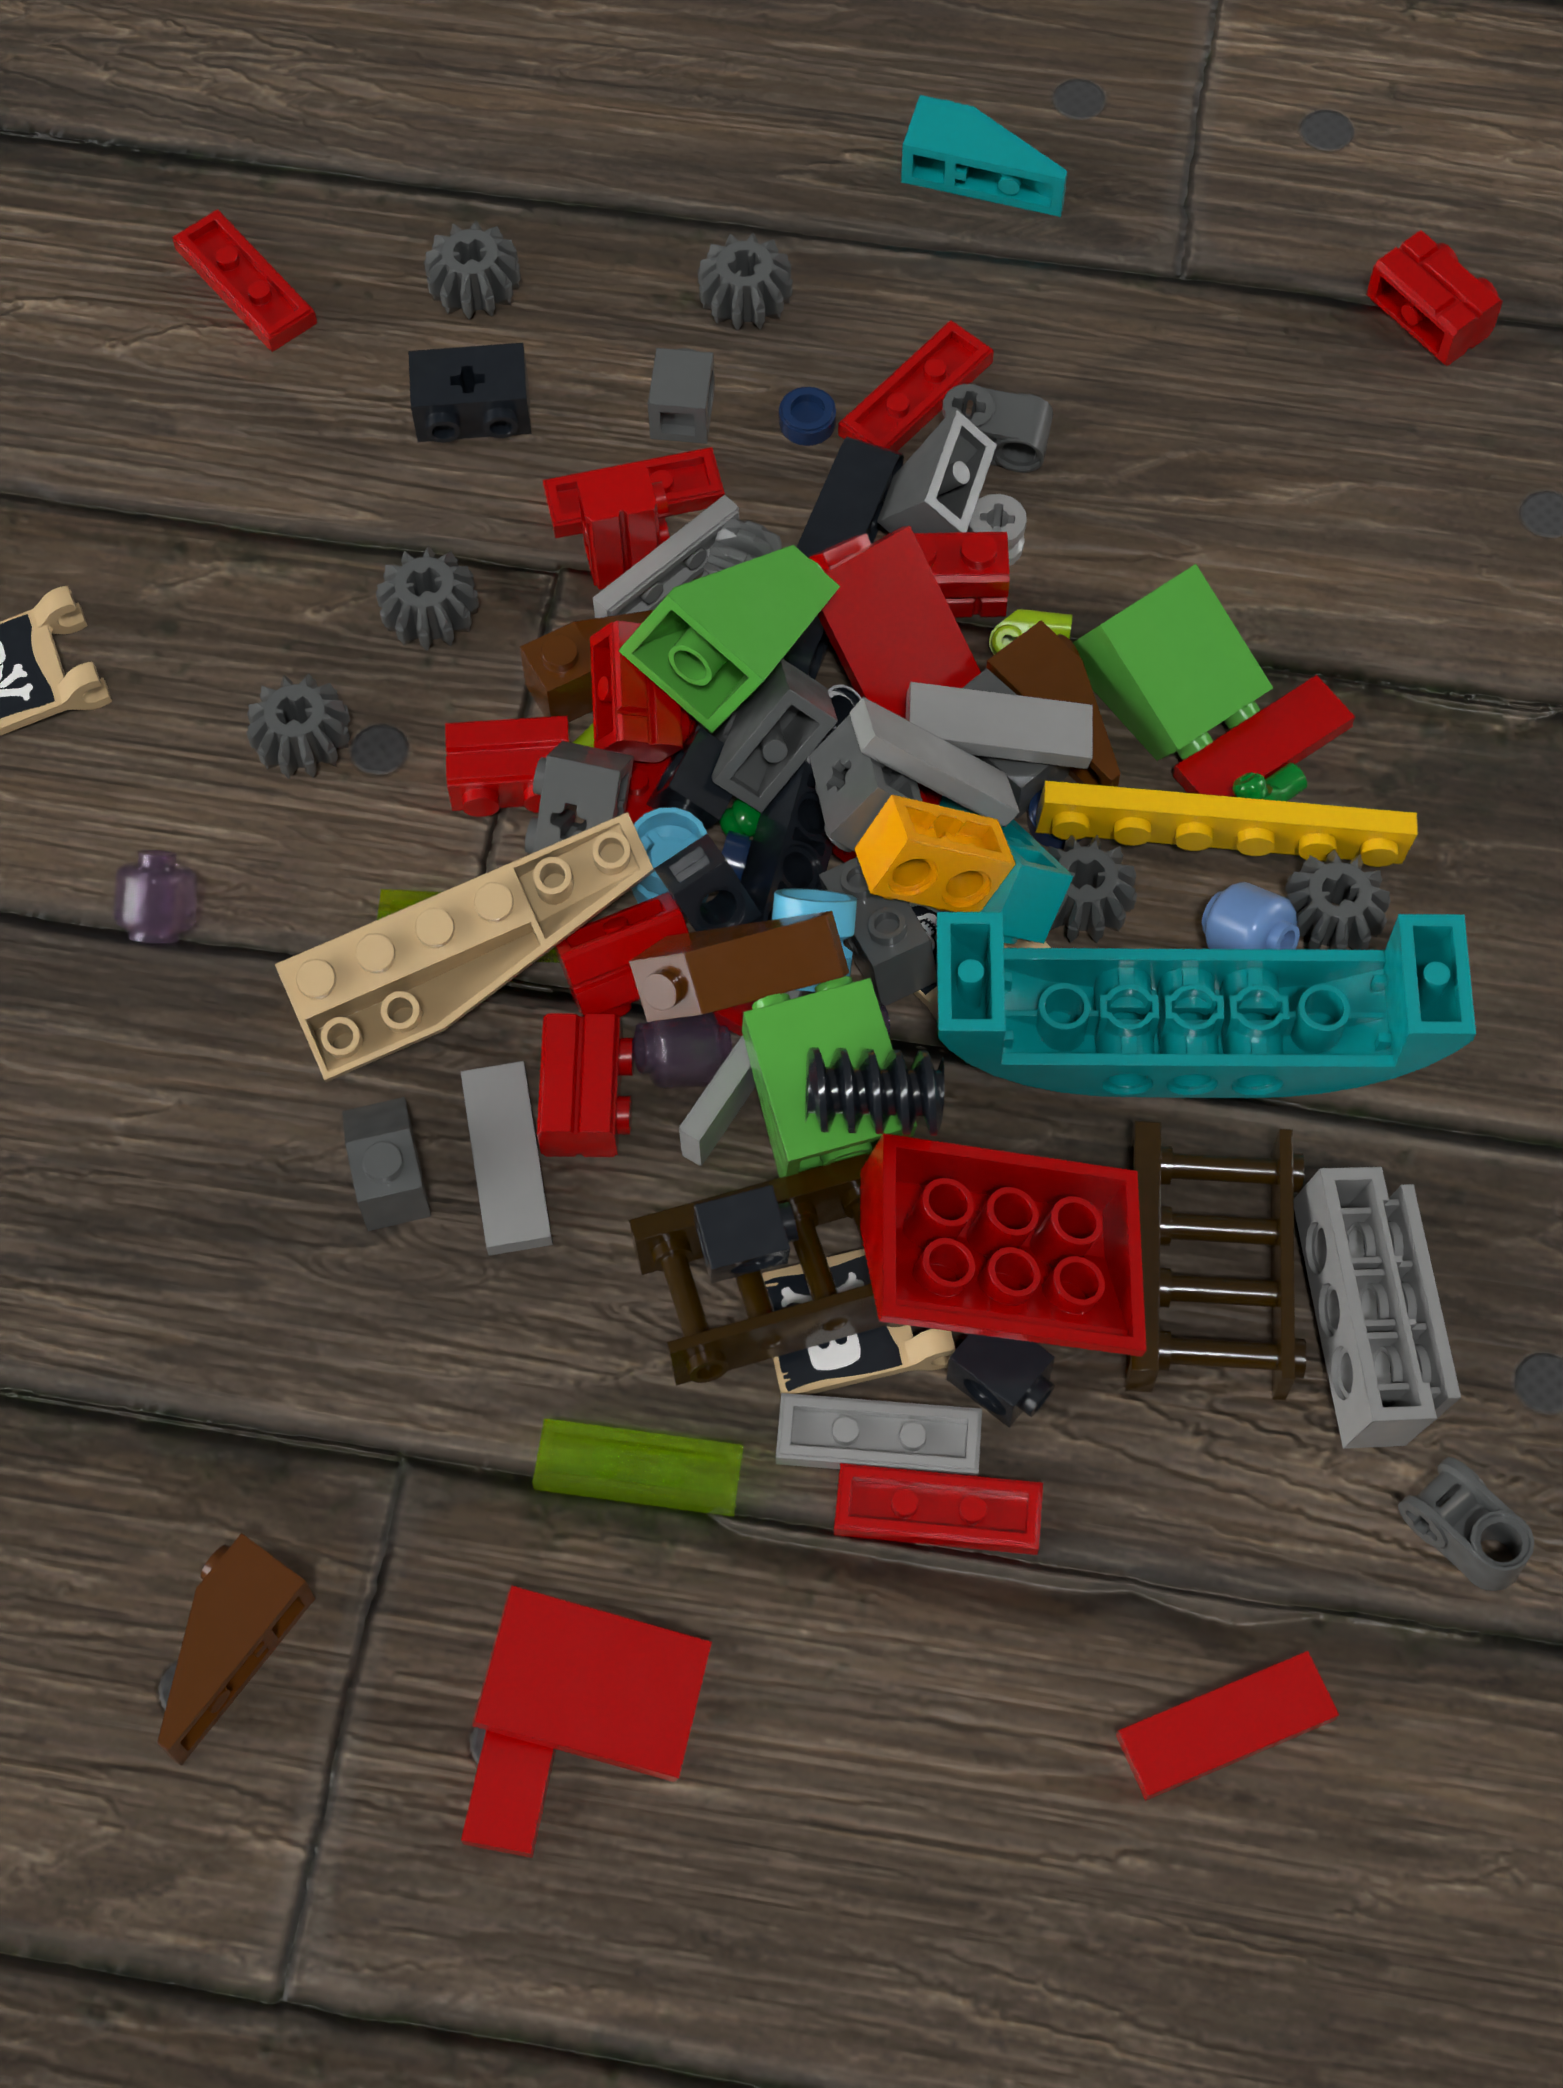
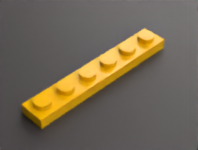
(1224, 822)

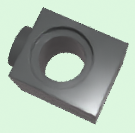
(681, 395)

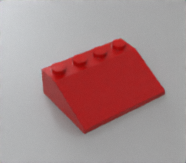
(1004, 1244)

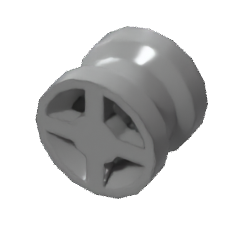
(1001, 514)

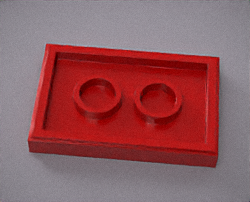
(894, 623)
(592, 1684)

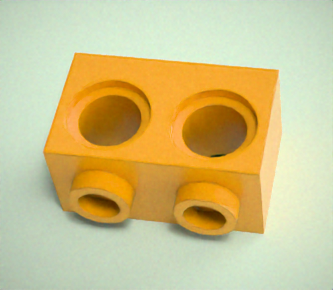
(934, 855)

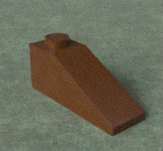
(560, 666)
(1051, 668)
(736, 965)
(231, 1630)

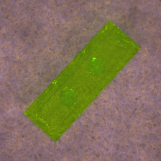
(638, 1467)

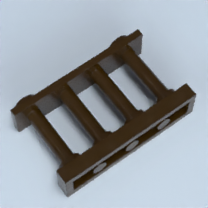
(1159, 1226)
(670, 1242)

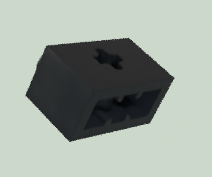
(469, 392)

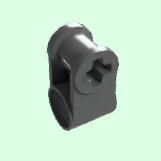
(1013, 421)
(1467, 1520)

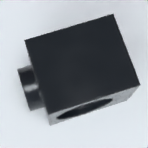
(689, 782)
(697, 873)
(744, 1233)
(1002, 1375)

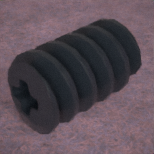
(874, 1090)

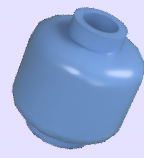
(1250, 919)

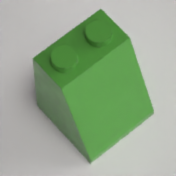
(728, 631)
(1174, 667)
(777, 1046)

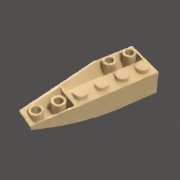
(454, 950)

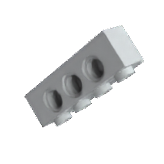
(1335, 1220)

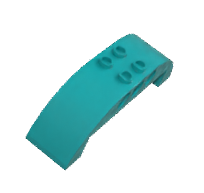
(1203, 1016)

